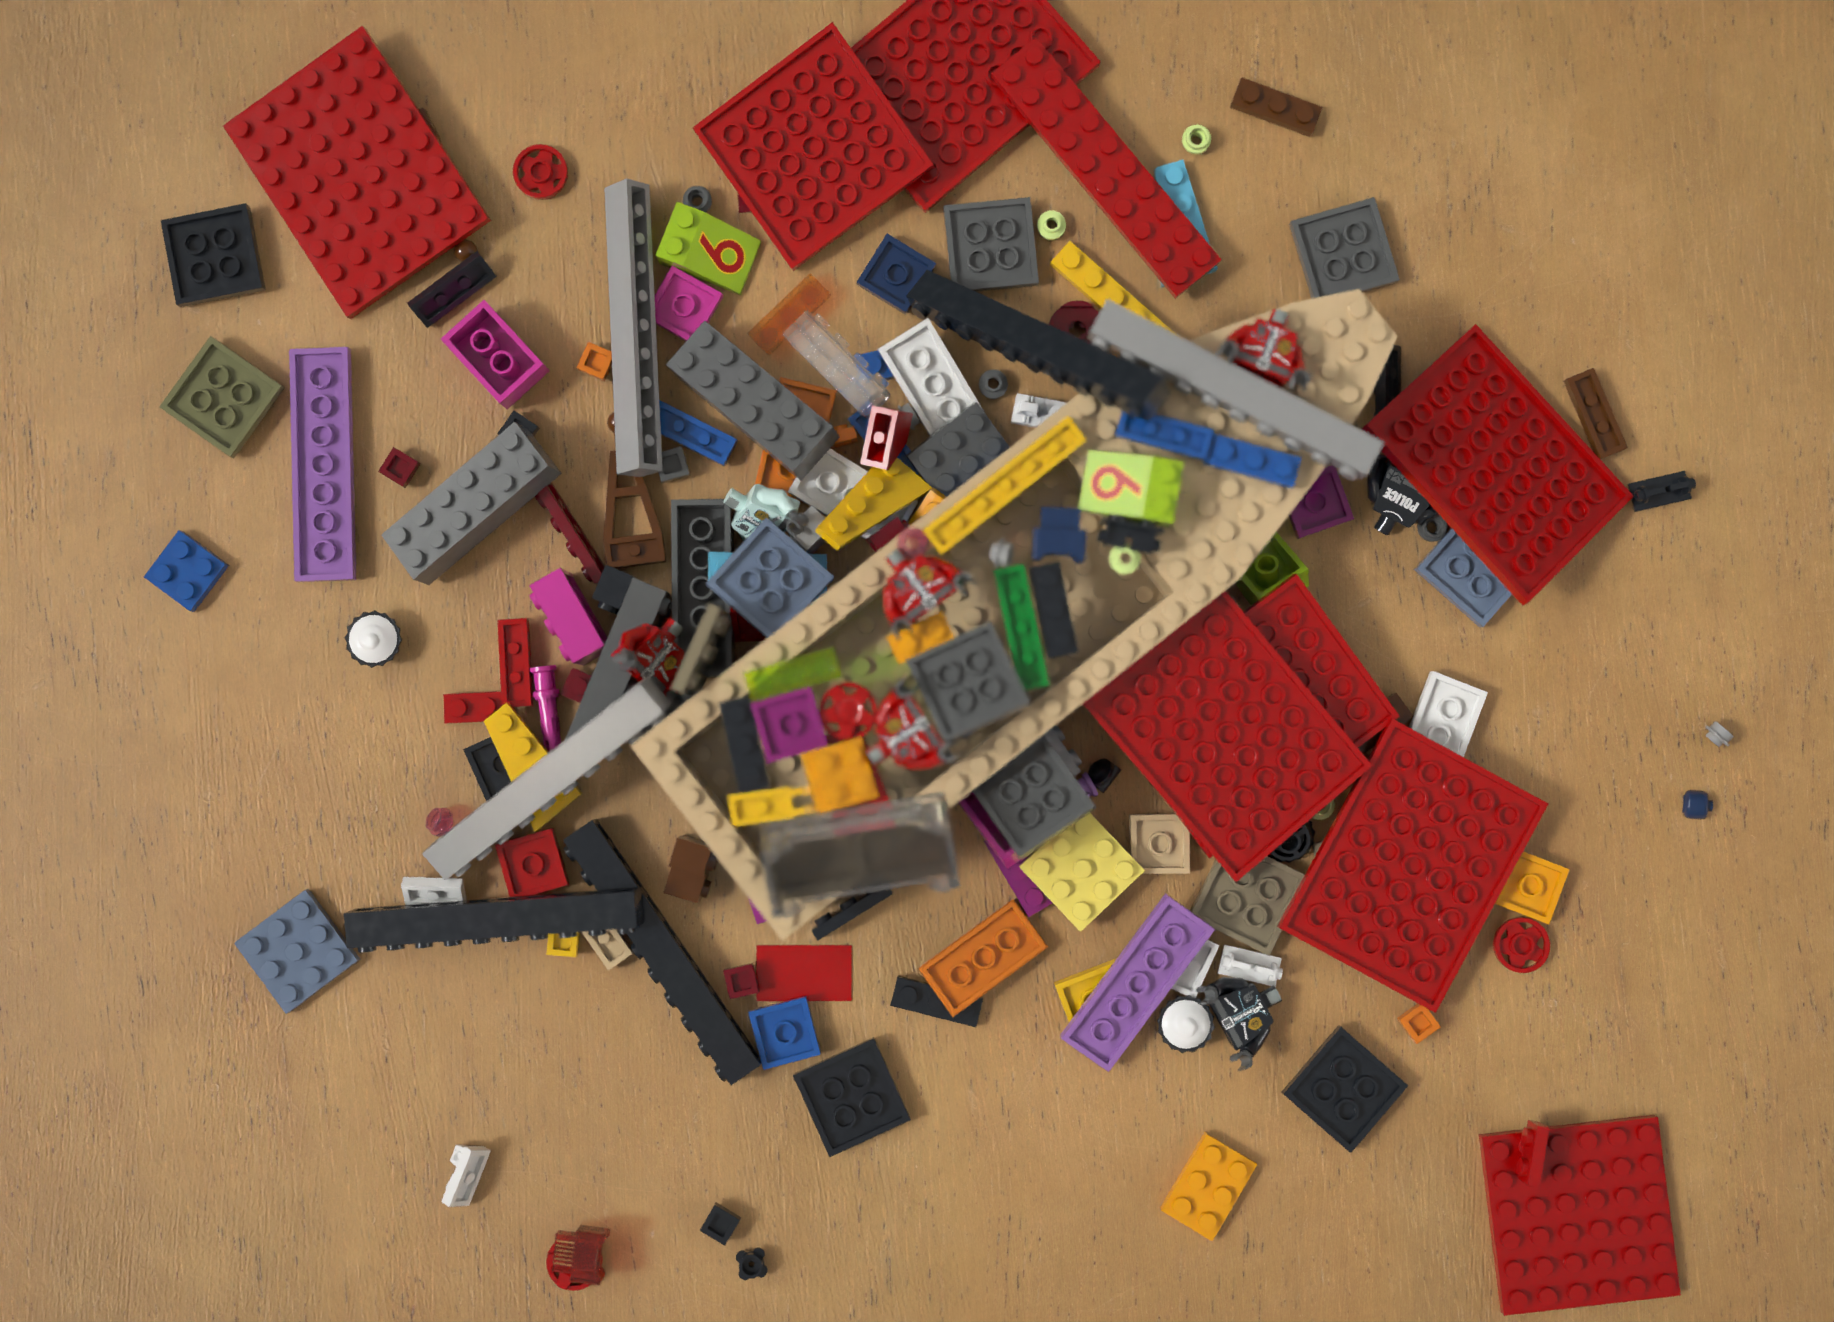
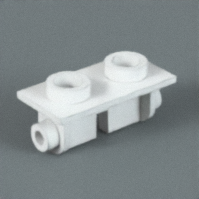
(1250, 965)

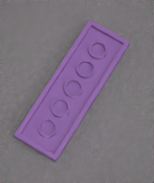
(1137, 982)

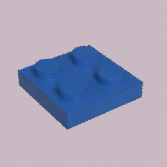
(186, 571)
(784, 1032)

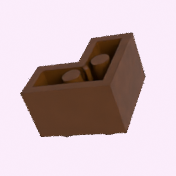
(690, 869)

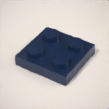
(894, 272)

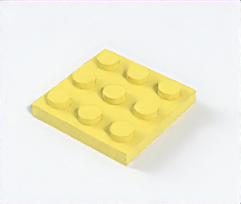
(1082, 870)

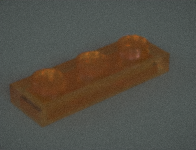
(805, 296)

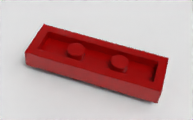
(515, 662)

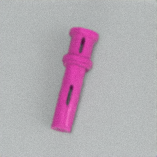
(546, 696)

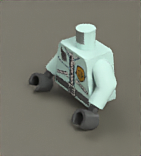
(761, 504)

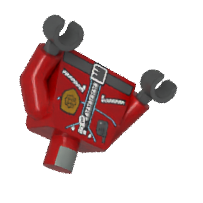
(1268, 351)
(918, 588)
(654, 654)
(907, 733)

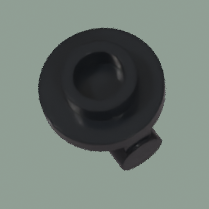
(1103, 774)

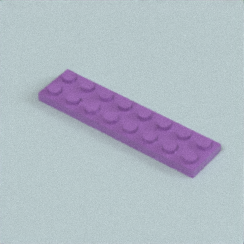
(322, 464)

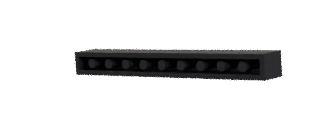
(1039, 346)
(494, 918)
(667, 958)

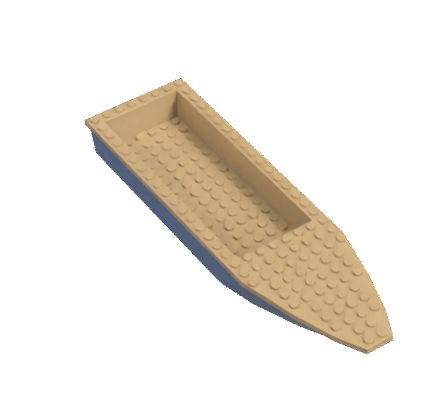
(1115, 616)

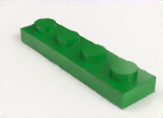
(1021, 626)

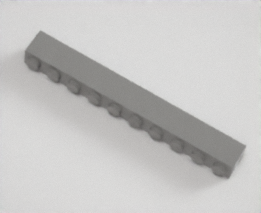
(633, 328)
(1235, 391)
(548, 777)

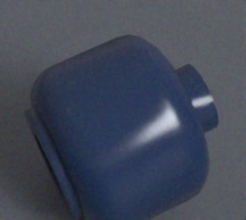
(1696, 804)

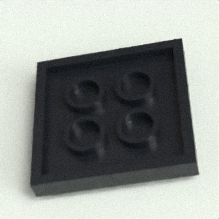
(213, 255)
(1344, 1088)
(851, 1097)

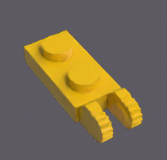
(767, 805)

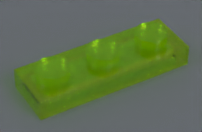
(792, 674)

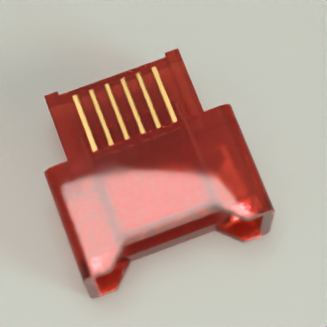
(580, 1254)

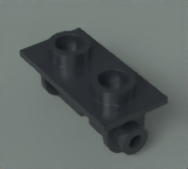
(1661, 490)
(1142, 534)

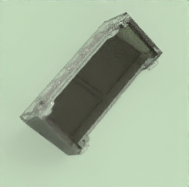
(858, 851)

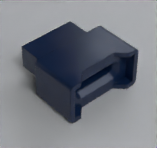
(1059, 535)

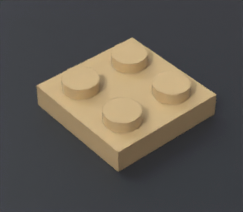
(1159, 843)

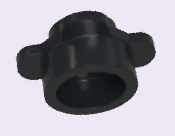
(749, 1272)

